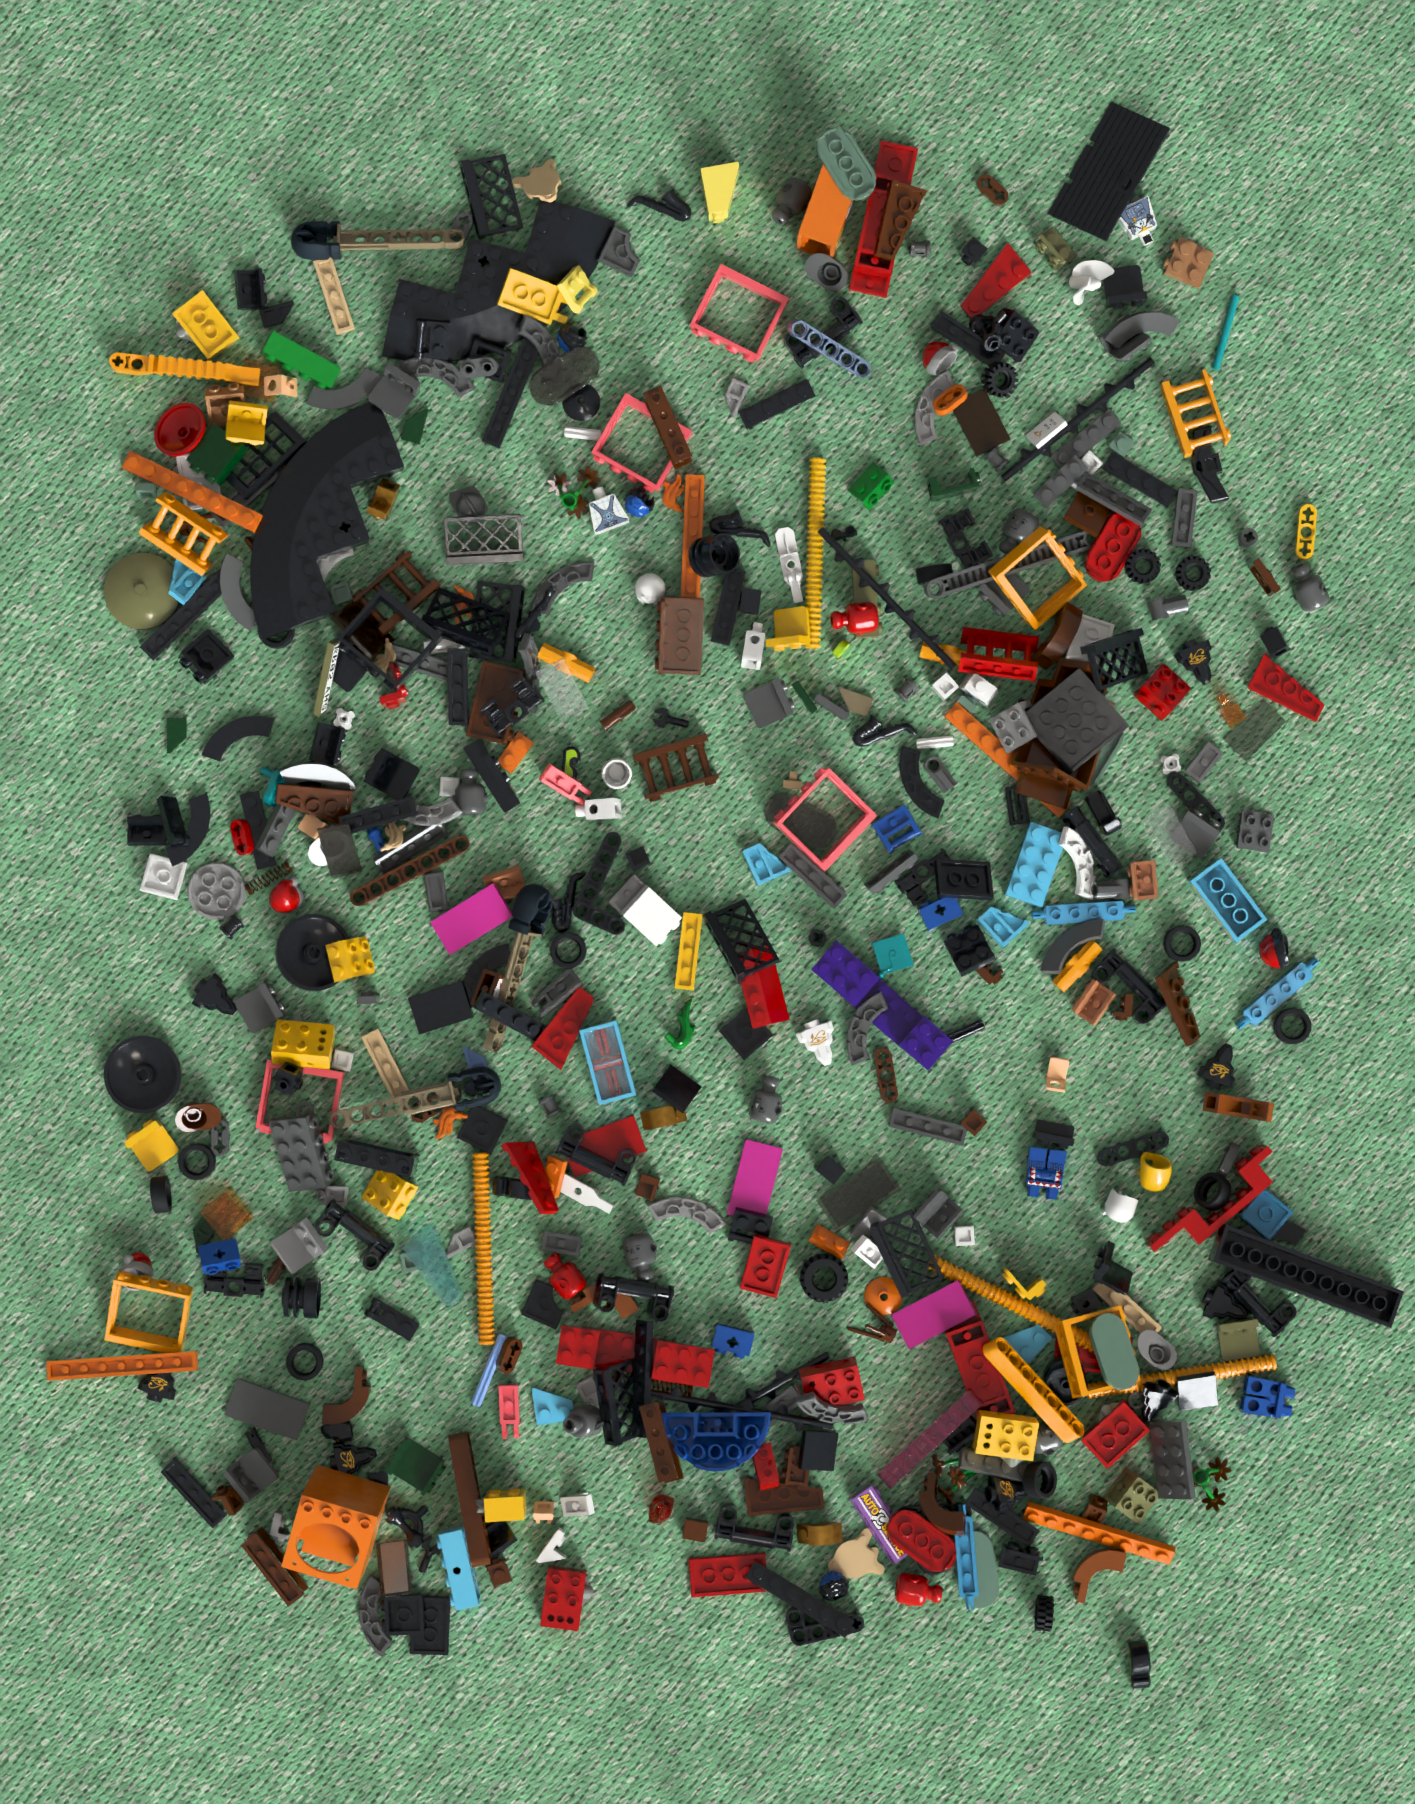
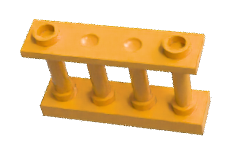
(1181, 427)
(168, 542)

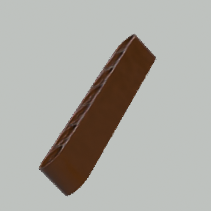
(400, 871)
(468, 1493)

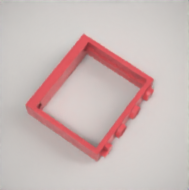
(751, 285)
(617, 467)
(854, 831)
(339, 1075)

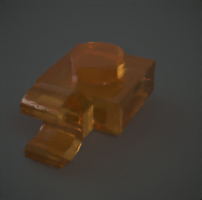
(1232, 713)

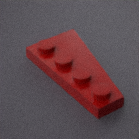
(562, 1031)

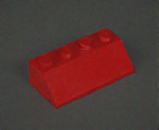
(763, 993)

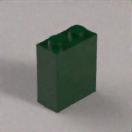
(216, 455)

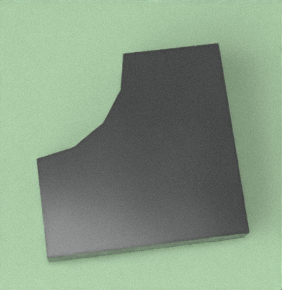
(618, 253)

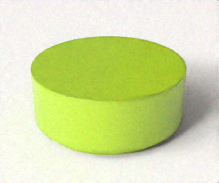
(841, 648)

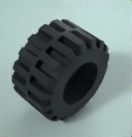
(816, 1293)

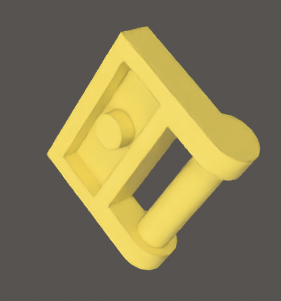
(571, 286)

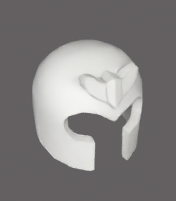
(649, 588)
(616, 773)
(1119, 1206)

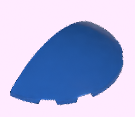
(716, 1439)

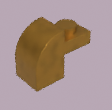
(383, 499)
(661, 1117)
(819, 1534)

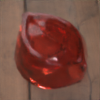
(663, 1509)

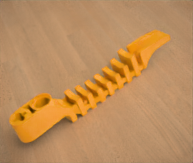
(179, 366)

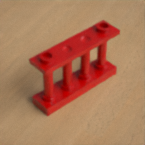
(998, 666)

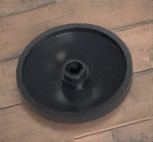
(303, 953)
(142, 1074)

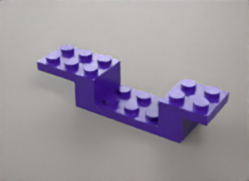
(899, 1022)

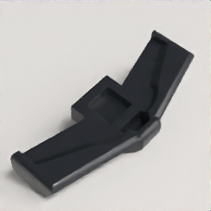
(1206, 468)

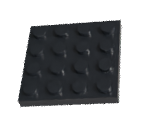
(1075, 720)

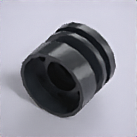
(714, 555)
(302, 1297)

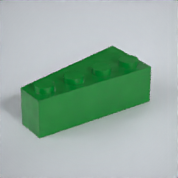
(299, 359)

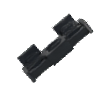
(952, 529)
(501, 720)
(910, 881)
(251, 1286)

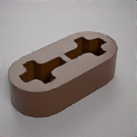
(995, 187)
(509, 1355)

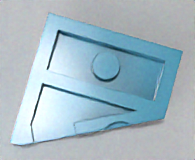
(184, 582)
(763, 864)
(1001, 925)
(1028, 1341)
(550, 1407)

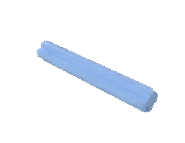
(488, 1371)

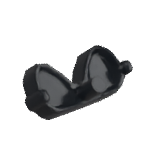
(849, 532)

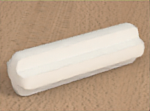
(582, 433)
(934, 742)

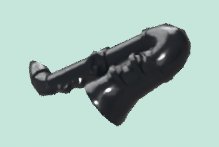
(674, 208)
(728, 525)
(531, 623)
(869, 732)
(561, 913)

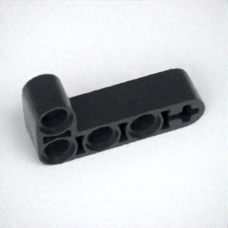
(809, 1637)

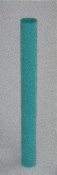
(1225, 332)

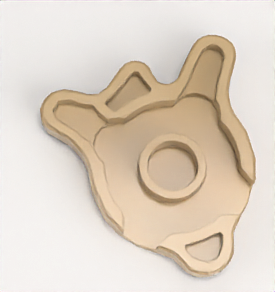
(541, 182)
(856, 1558)

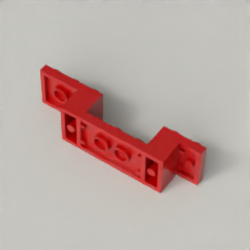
(871, 273)
(1193, 1223)
(600, 1348)
(976, 1370)

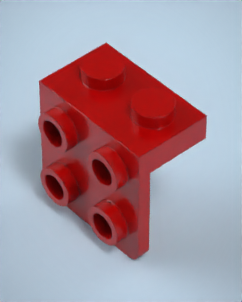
(1162, 692)
(392, 700)

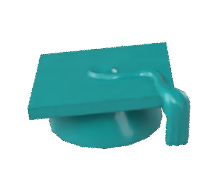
(892, 954)

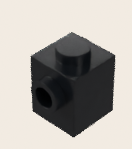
(973, 252)
(1275, 642)
(1085, 1302)

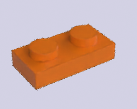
(515, 752)
(555, 1173)
(829, 1241)

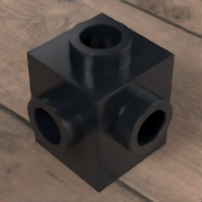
(288, 1078)

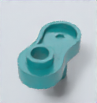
(275, 777)

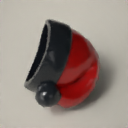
(1274, 949)

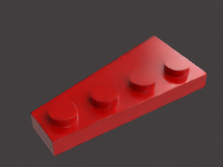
(998, 280)
(1276, 685)
(528, 1162)

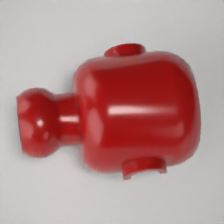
(857, 618)
(565, 1277)
(914, 1590)

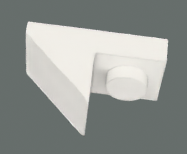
(867, 1251)
(577, 1505)
(549, 1552)

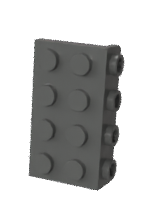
(302, 1152)
(1172, 1459)

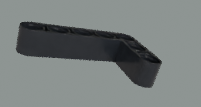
(597, 885)

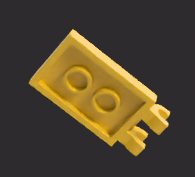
(532, 297)

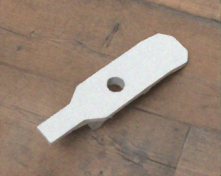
(788, 552)
(589, 1195)

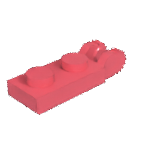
(563, 783)
(509, 1408)

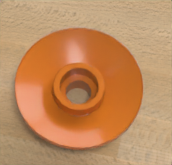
(878, 1287)

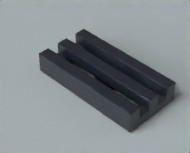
(1017, 805)

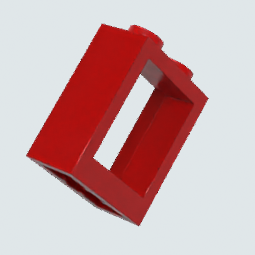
(766, 1467)

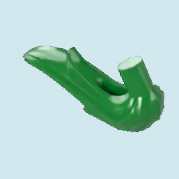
(686, 1029)

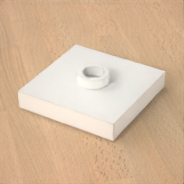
(162, 878)

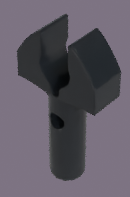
(669, 719)
(428, 1555)

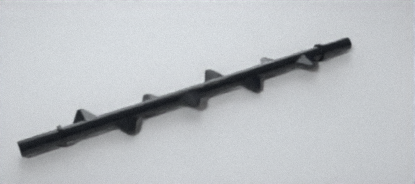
(1083, 412)
(891, 605)
(781, 1379)
(711, 1402)

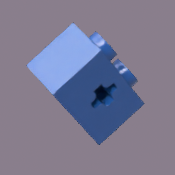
(933, 920)
(211, 1252)
(743, 1337)

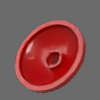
(179, 429)

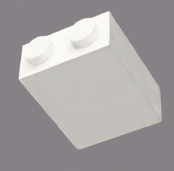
(651, 915)

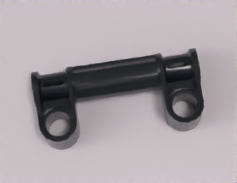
(835, 332)
(1107, 860)
(1151, 1004)
(593, 1161)
(359, 1229)
(633, 1288)
(1255, 1305)
(727, 1529)

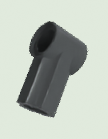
(1164, 607)
(940, 775)
(1112, 889)

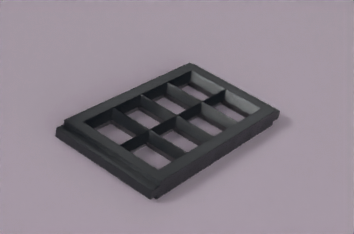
(298, 441)

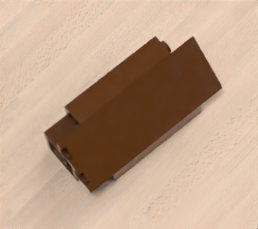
(1040, 772)

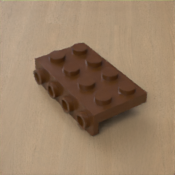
(680, 635)
(495, 684)

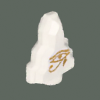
(818, 1038)

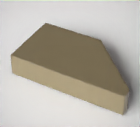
(856, 702)

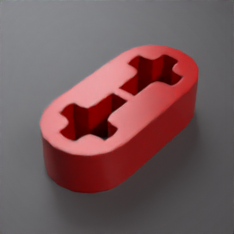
(242, 837)

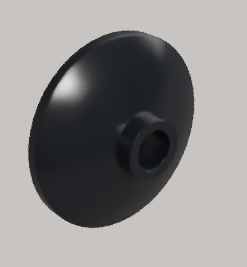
(583, 411)

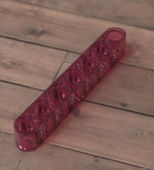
(930, 1439)

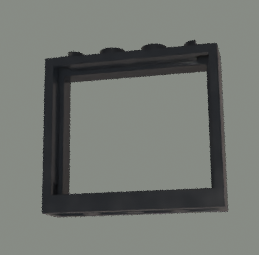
(406, 614)
(376, 1157)

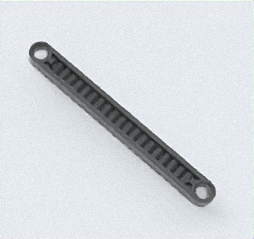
(979, 573)

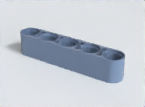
(837, 351)

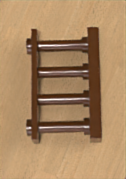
(667, 427)
(414, 600)
(662, 755)
(664, 1457)
(269, 1561)

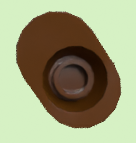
(197, 1117)

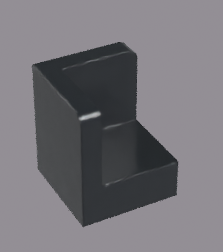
(750, 601)
(638, 858)
(830, 1169)

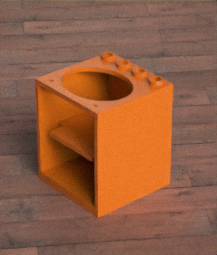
(337, 1522)

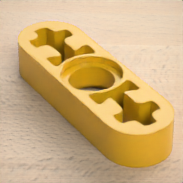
(1309, 546)

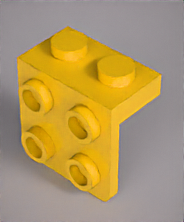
(246, 422)
(790, 628)
(350, 958)
(152, 1144)
(389, 1193)
(1034, 1289)

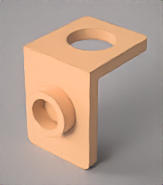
(284, 385)
(309, 826)
(1057, 1073)

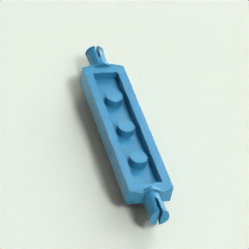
(1083, 911)
(1277, 993)
(967, 1562)

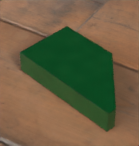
(414, 427)
(804, 697)
(175, 732)
(202, 1233)

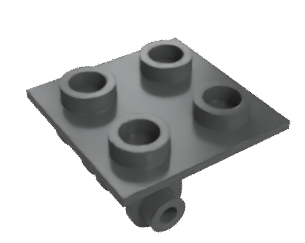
(1254, 831)

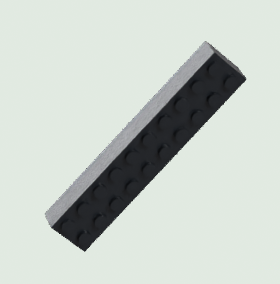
(1305, 1275)

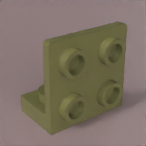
(1054, 249)
(1238, 1338)
(1131, 1495)

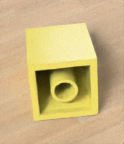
(718, 189)

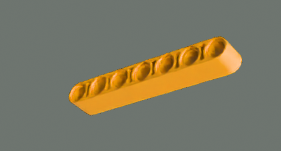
(1033, 1389)

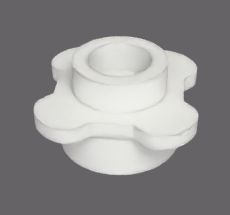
(348, 715)
(1166, 760)

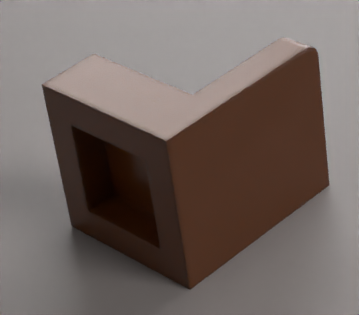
(973, 1122)
(647, 1186)
(695, 1529)

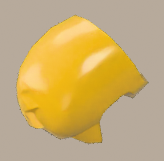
(1157, 1176)

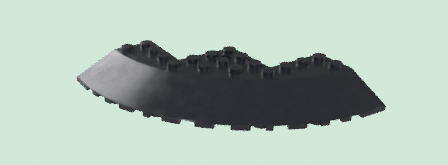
(558, 242)
(306, 517)

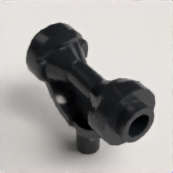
(979, 324)
(415, 1535)

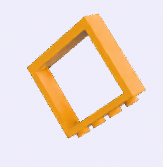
(1055, 602)
(144, 1339)
(1070, 1354)

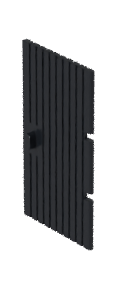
(1109, 171)

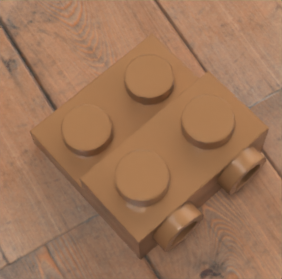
(1187, 262)
(218, 399)

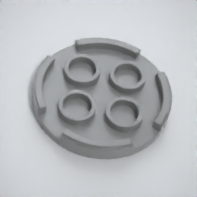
(216, 891)

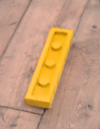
(688, 951)

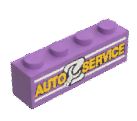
(876, 1517)

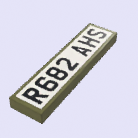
(326, 678)

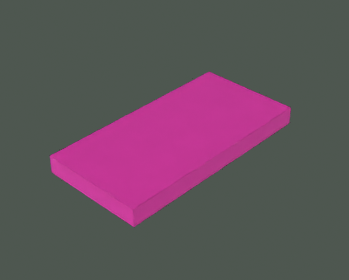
(472, 918)
(755, 1177)
(934, 1314)

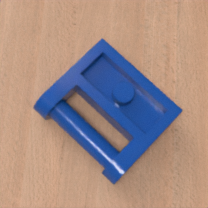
(894, 822)

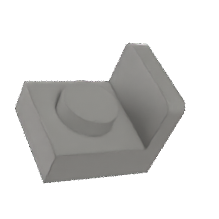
(339, 1193)
(277, 1523)

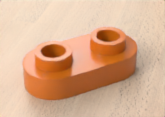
(948, 400)

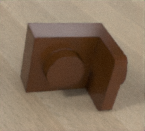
(985, 972)
(1126, 1004)
(229, 1498)
(1095, 1509)
(499, 1572)

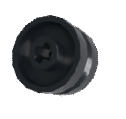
(1057, 1381)

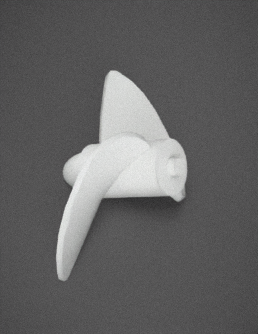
(1088, 276)

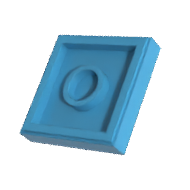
(1266, 1214)

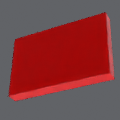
(765, 1265)

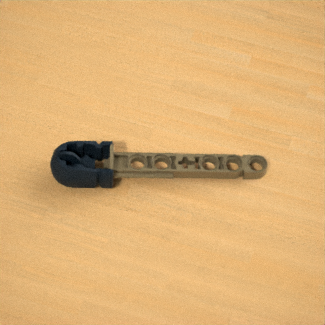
(310, 240)
(529, 915)
(446, 1096)

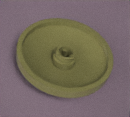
(139, 591)

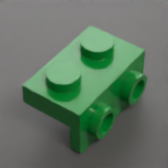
(871, 486)

